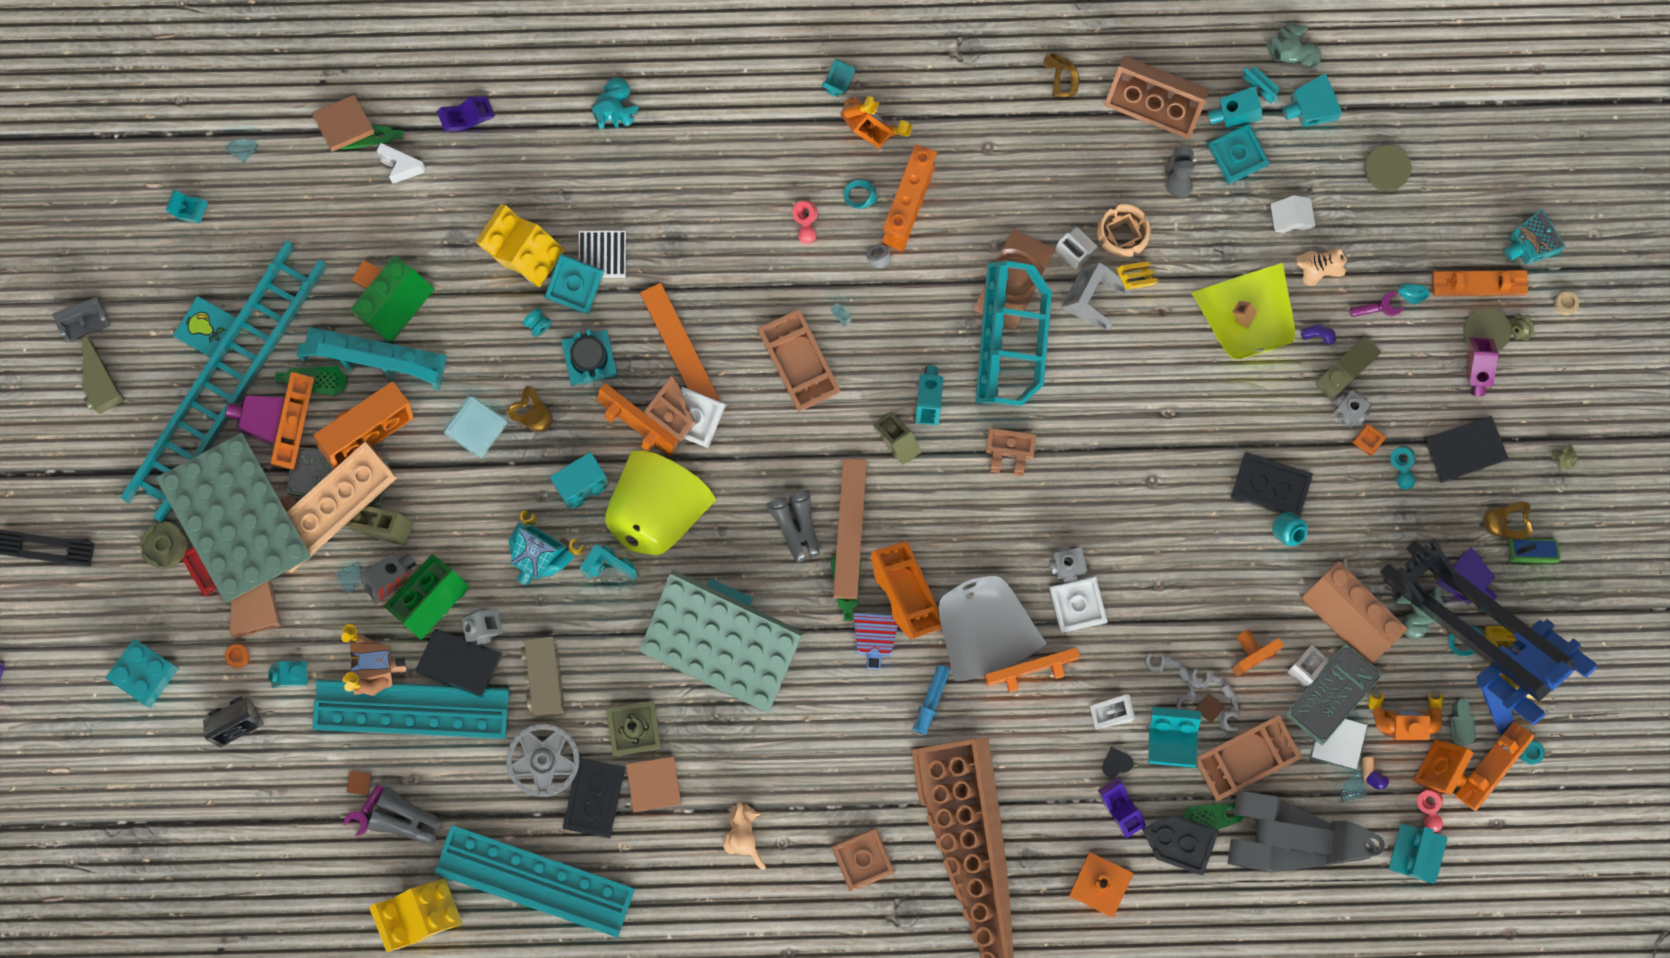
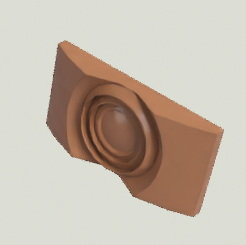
(1019, 285)
(798, 360)
(1248, 758)

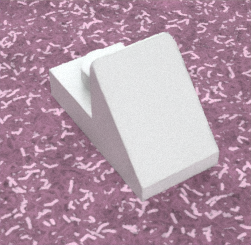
(405, 165)

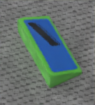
(1534, 550)

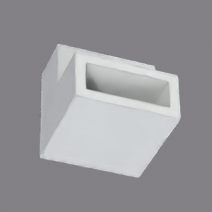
(1293, 214)
(1076, 248)

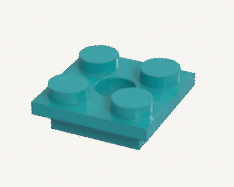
(1256, 78)

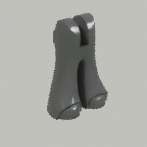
(1179, 169)
(802, 509)
(394, 802)

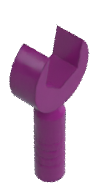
(1372, 308)
(366, 808)

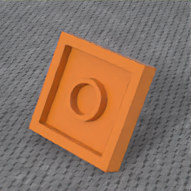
(1255, 653)
(1444, 767)
(1101, 884)

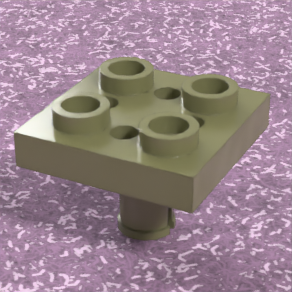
(619, 718)

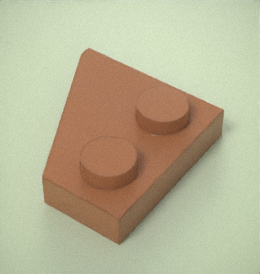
(671, 410)

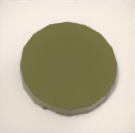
(1387, 168)
(1488, 324)
(163, 545)

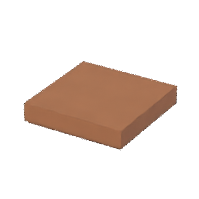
(342, 123)
(653, 784)
(863, 859)

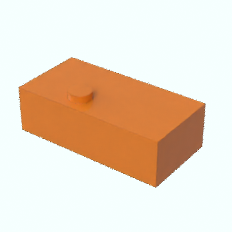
(366, 422)

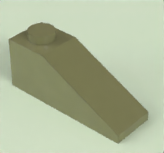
(1348, 368)
(97, 382)
(381, 524)

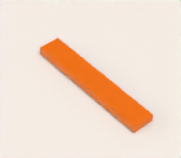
(677, 341)

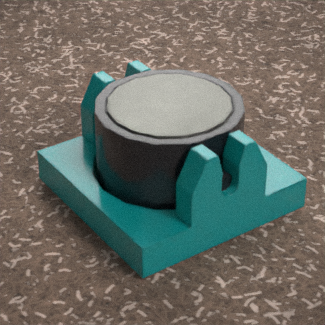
(588, 355)

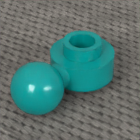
(1405, 478)

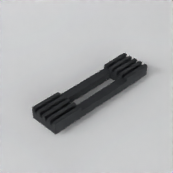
(78, 551)

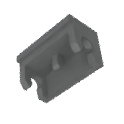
(81, 319)

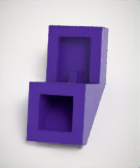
(468, 114)
(1121, 808)

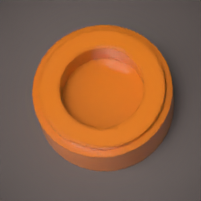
(237, 656)

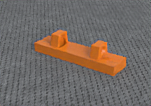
(1479, 283)
(292, 420)
(651, 431)
(1052, 661)
(1494, 766)

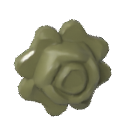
(1522, 327)
(1566, 458)

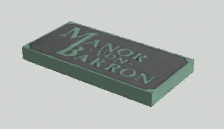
(310, 470)
(1334, 694)

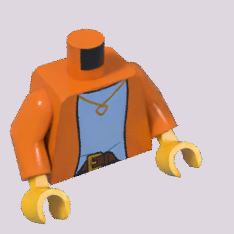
(868, 124)
(1407, 723)

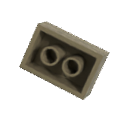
(543, 677)

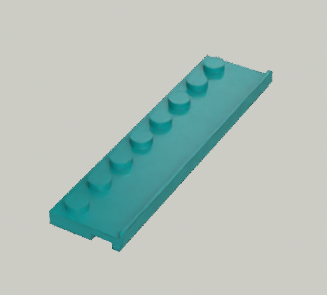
(412, 710)
(534, 881)

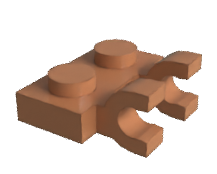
(1010, 444)

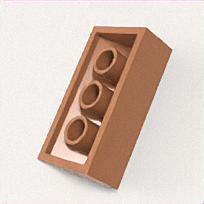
(1156, 97)
(1354, 613)

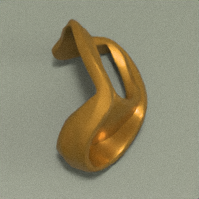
(1057, 62)
(537, 418)
(1495, 521)

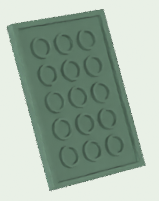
(233, 518)
(721, 641)

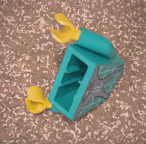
(538, 552)

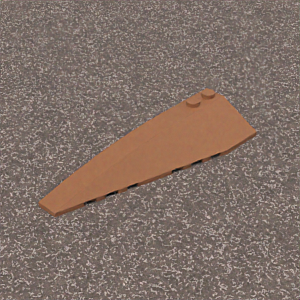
(965, 815)

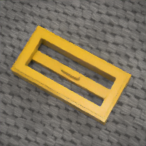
(1143, 273)

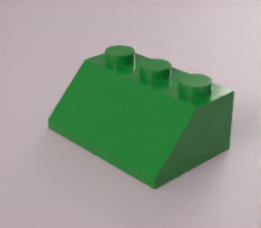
(392, 299)
(426, 596)

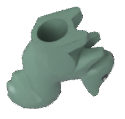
(1290, 48)
(1417, 620)

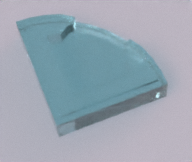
(242, 148)
(841, 314)
(349, 577)
(1353, 788)

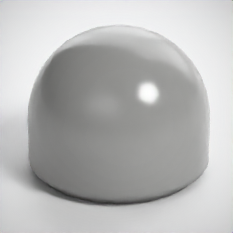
(879, 261)

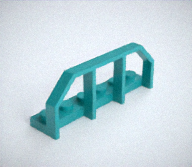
(992, 333)
(373, 353)

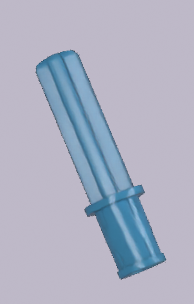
(927, 710)

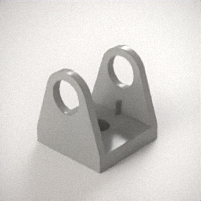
(1083, 289)

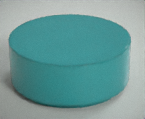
(1533, 753)

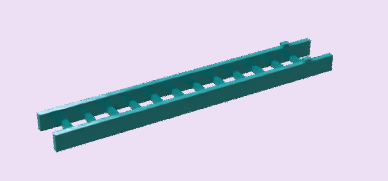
(215, 362)

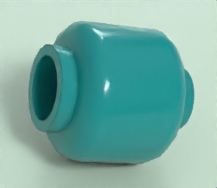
(1290, 529)

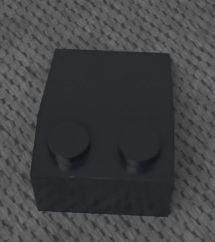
(231, 722)

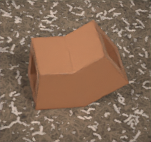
(1244, 313)

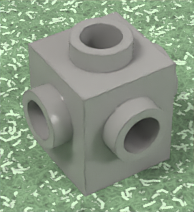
(1346, 414)
(1073, 557)
(481, 626)

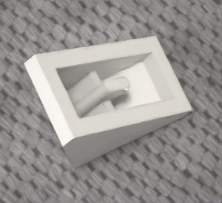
(1308, 666)
(1112, 712)

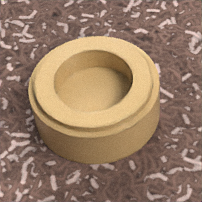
(1566, 303)

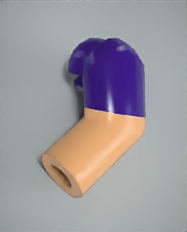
(1371, 776)

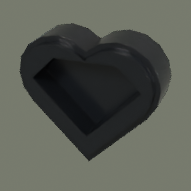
(1116, 762)

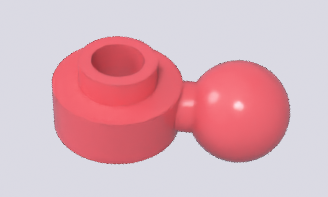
(806, 233)
(1432, 820)

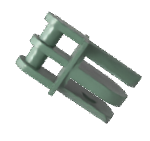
(1462, 723)

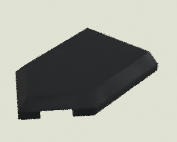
(1181, 842)

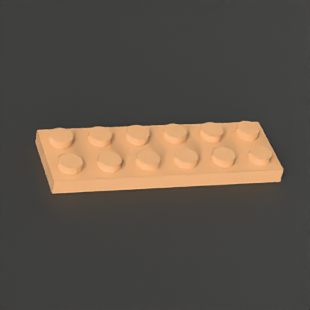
(340, 497)

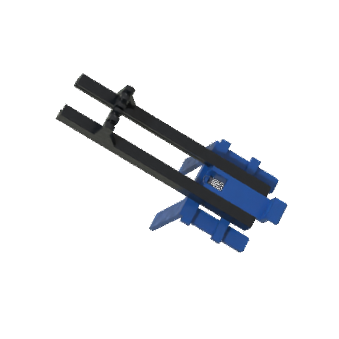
(1534, 662)

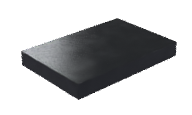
(1466, 449)
(1271, 485)
(458, 663)
(594, 798)

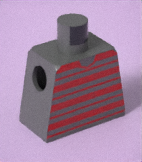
(378, 580)

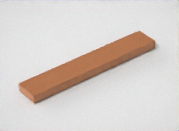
(850, 529)

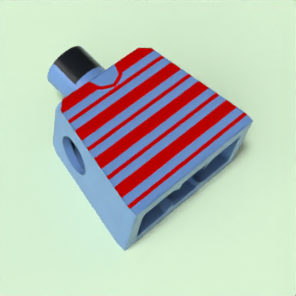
(874, 637)

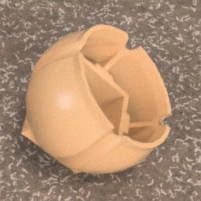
(1137, 224)

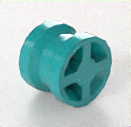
(537, 322)

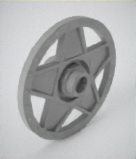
(542, 760)

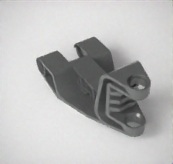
(1296, 839)

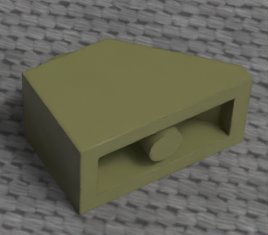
(897, 438)

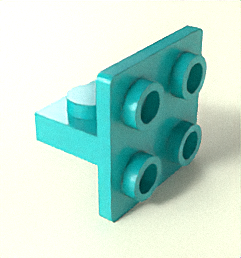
(1418, 853)

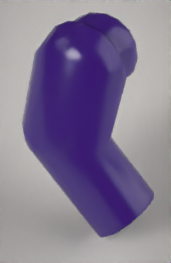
(1321, 331)

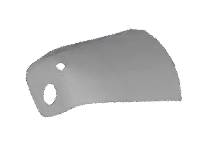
(986, 629)

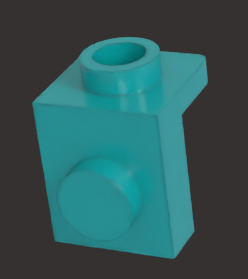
(839, 78)
(186, 207)
(288, 674)

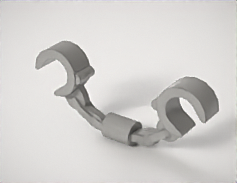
(1184, 673)
(1228, 691)

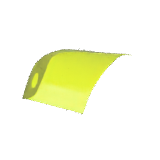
(1268, 295)
(658, 499)

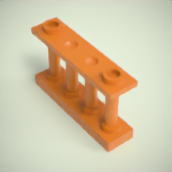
(909, 198)

